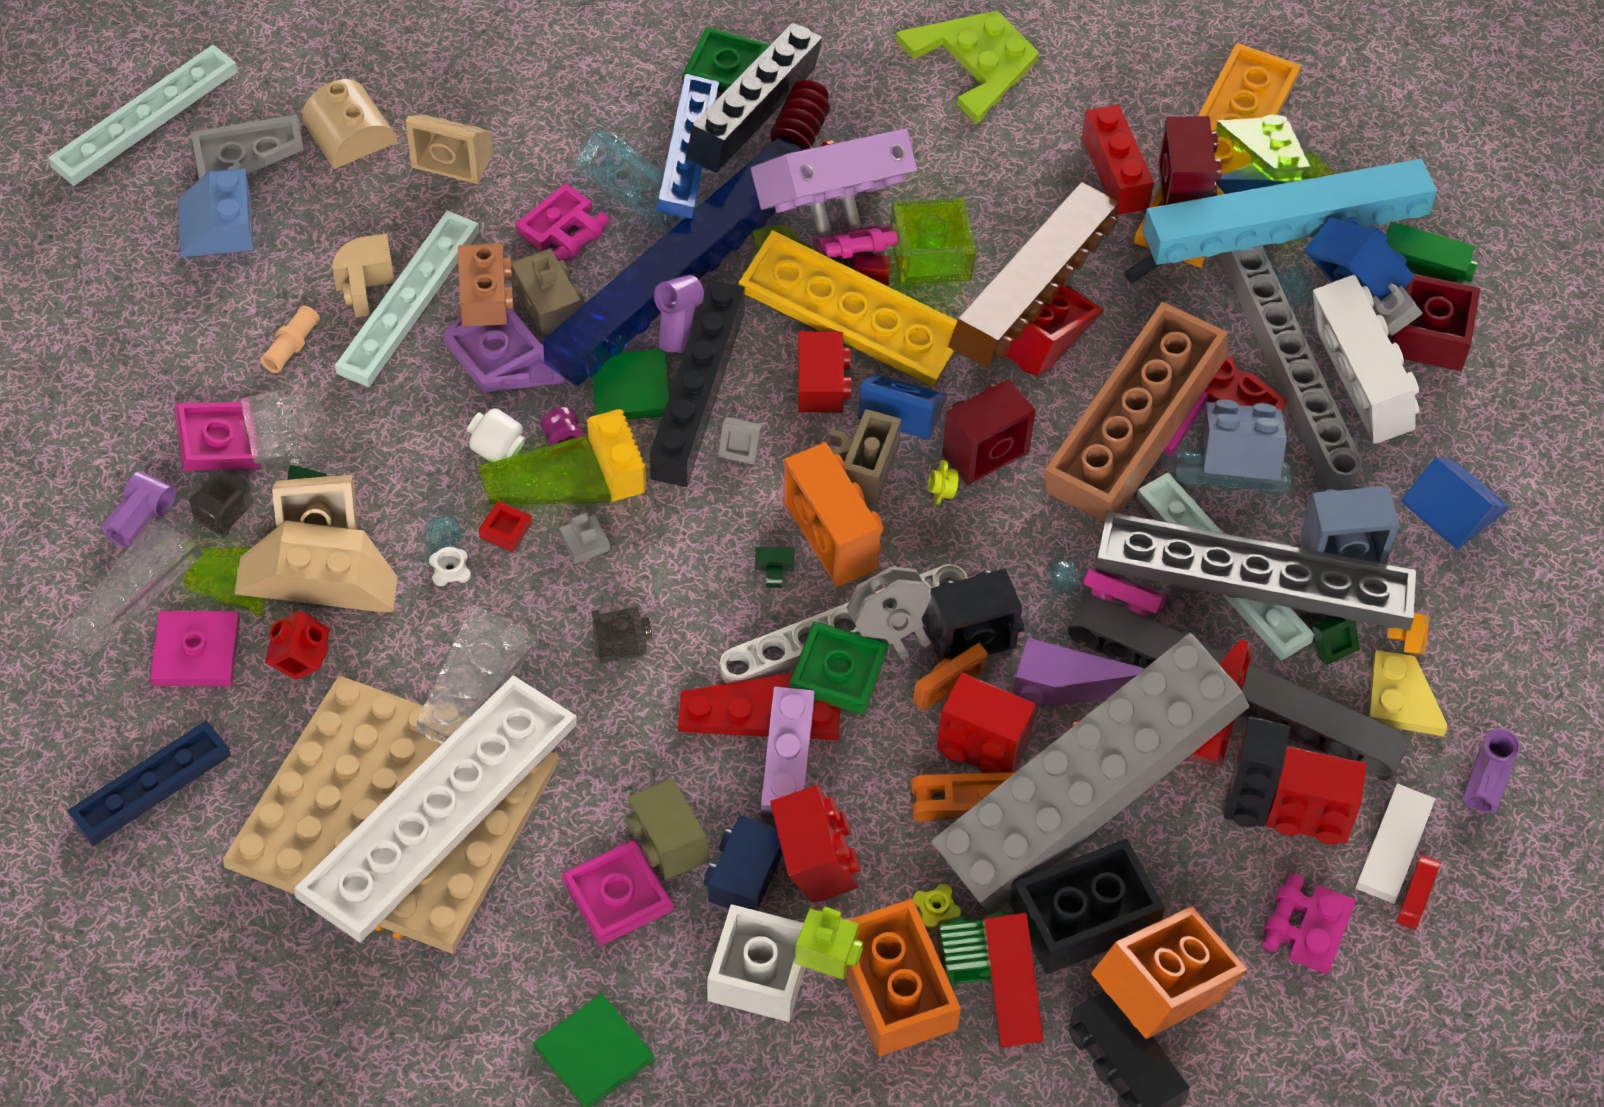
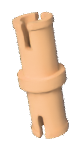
(290, 339)

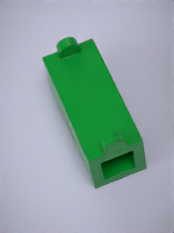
(1432, 253)

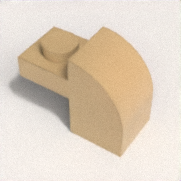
(361, 265)

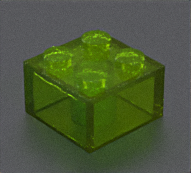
(932, 241)

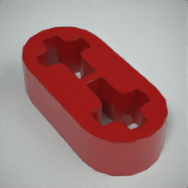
(1418, 892)

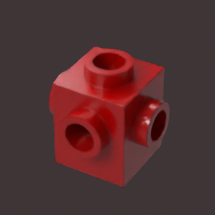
(297, 645)

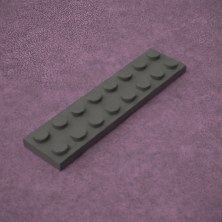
(1257, 570)

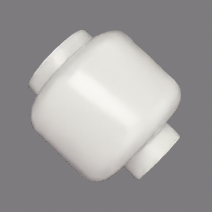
(495, 435)

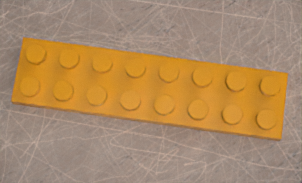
(1247, 88)

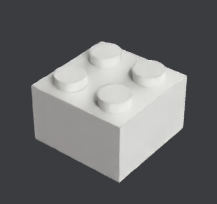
(756, 964)

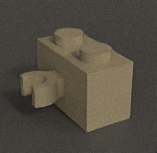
(546, 290)
(870, 452)

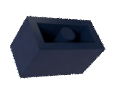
(745, 866)

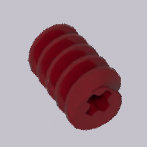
(802, 114)

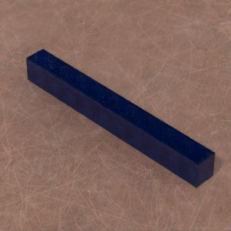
(690, 248)

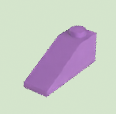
(1067, 676)

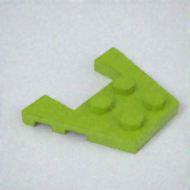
(985, 47)

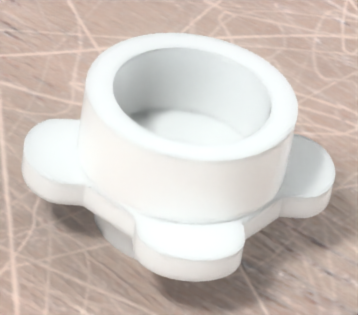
(444, 558)

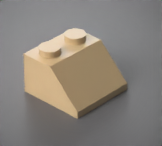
(448, 147)
(316, 501)

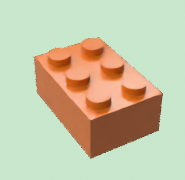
(832, 514)
(1168, 971)
(900, 980)

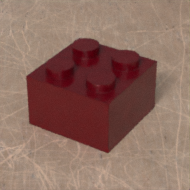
(1188, 159)
(1446, 326)
(988, 431)

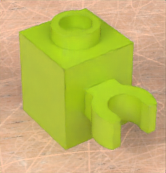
(828, 943)

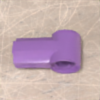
(677, 303)
(142, 500)
(1490, 771)

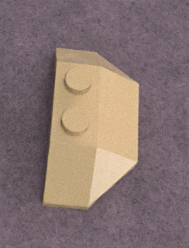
(318, 568)

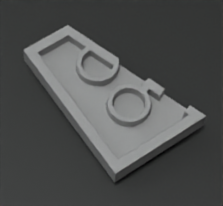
(246, 145)

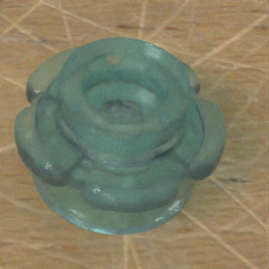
(443, 532)
(1063, 575)

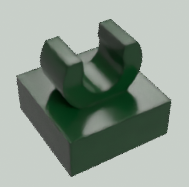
(774, 561)
(1335, 638)

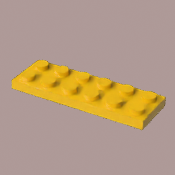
(845, 301)

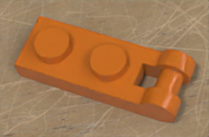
(959, 791)

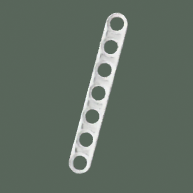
(788, 641)

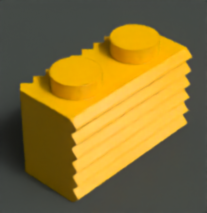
(617, 454)

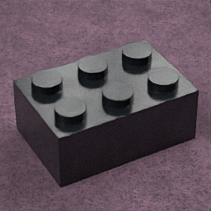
(1086, 905)

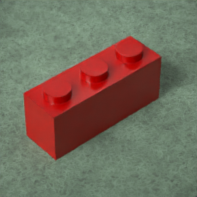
(1117, 158)

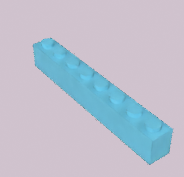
(1287, 211)

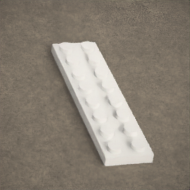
(435, 808)

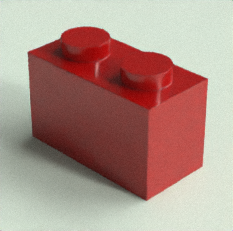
(822, 372)

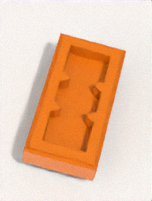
(945, 675)

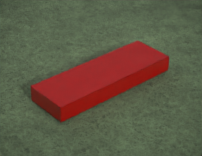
(1013, 980)

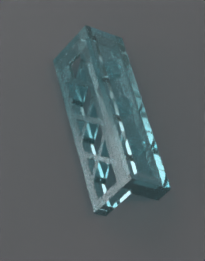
(638, 168)

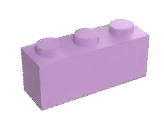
(787, 745)

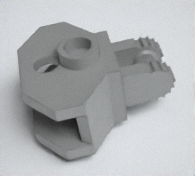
(893, 610)

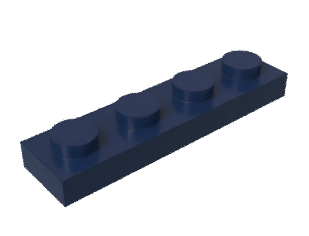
(149, 783)

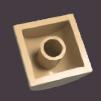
(346, 122)

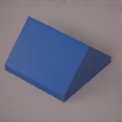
(912, 403)
(1453, 501)

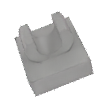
(1396, 309)
(740, 440)
(584, 538)

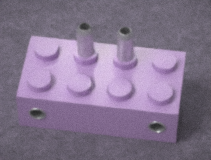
(834, 172)

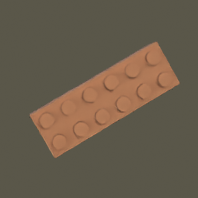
(1136, 412)

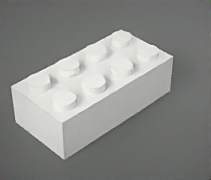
(1366, 358)

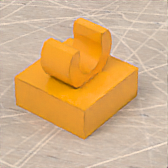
(1416, 637)

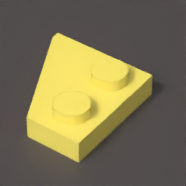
(1403, 696)

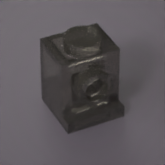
(221, 502)
(620, 634)

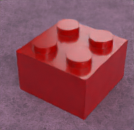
(985, 726)
(1317, 796)
(816, 844)

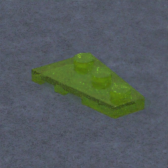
(1270, 144)
(547, 476)

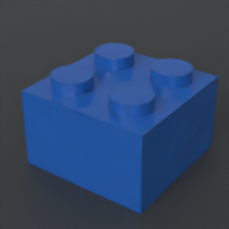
(1351, 249)

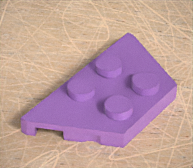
(500, 355)

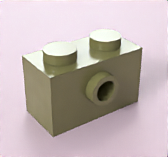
(668, 829)

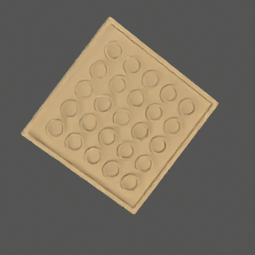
(338, 774)

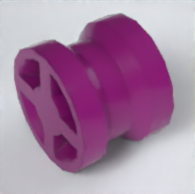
(561, 425)

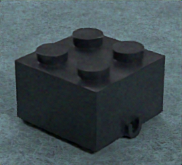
(974, 612)

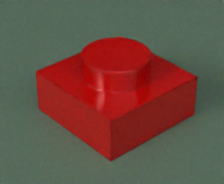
(505, 526)

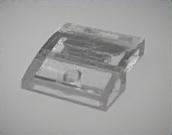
(286, 428)

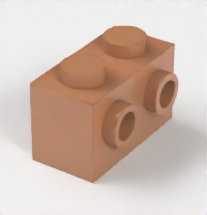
(483, 284)

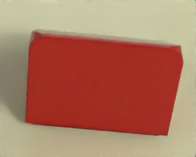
(873, 266)

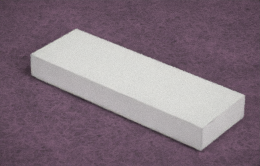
(1395, 843)

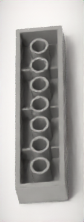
(1091, 772)

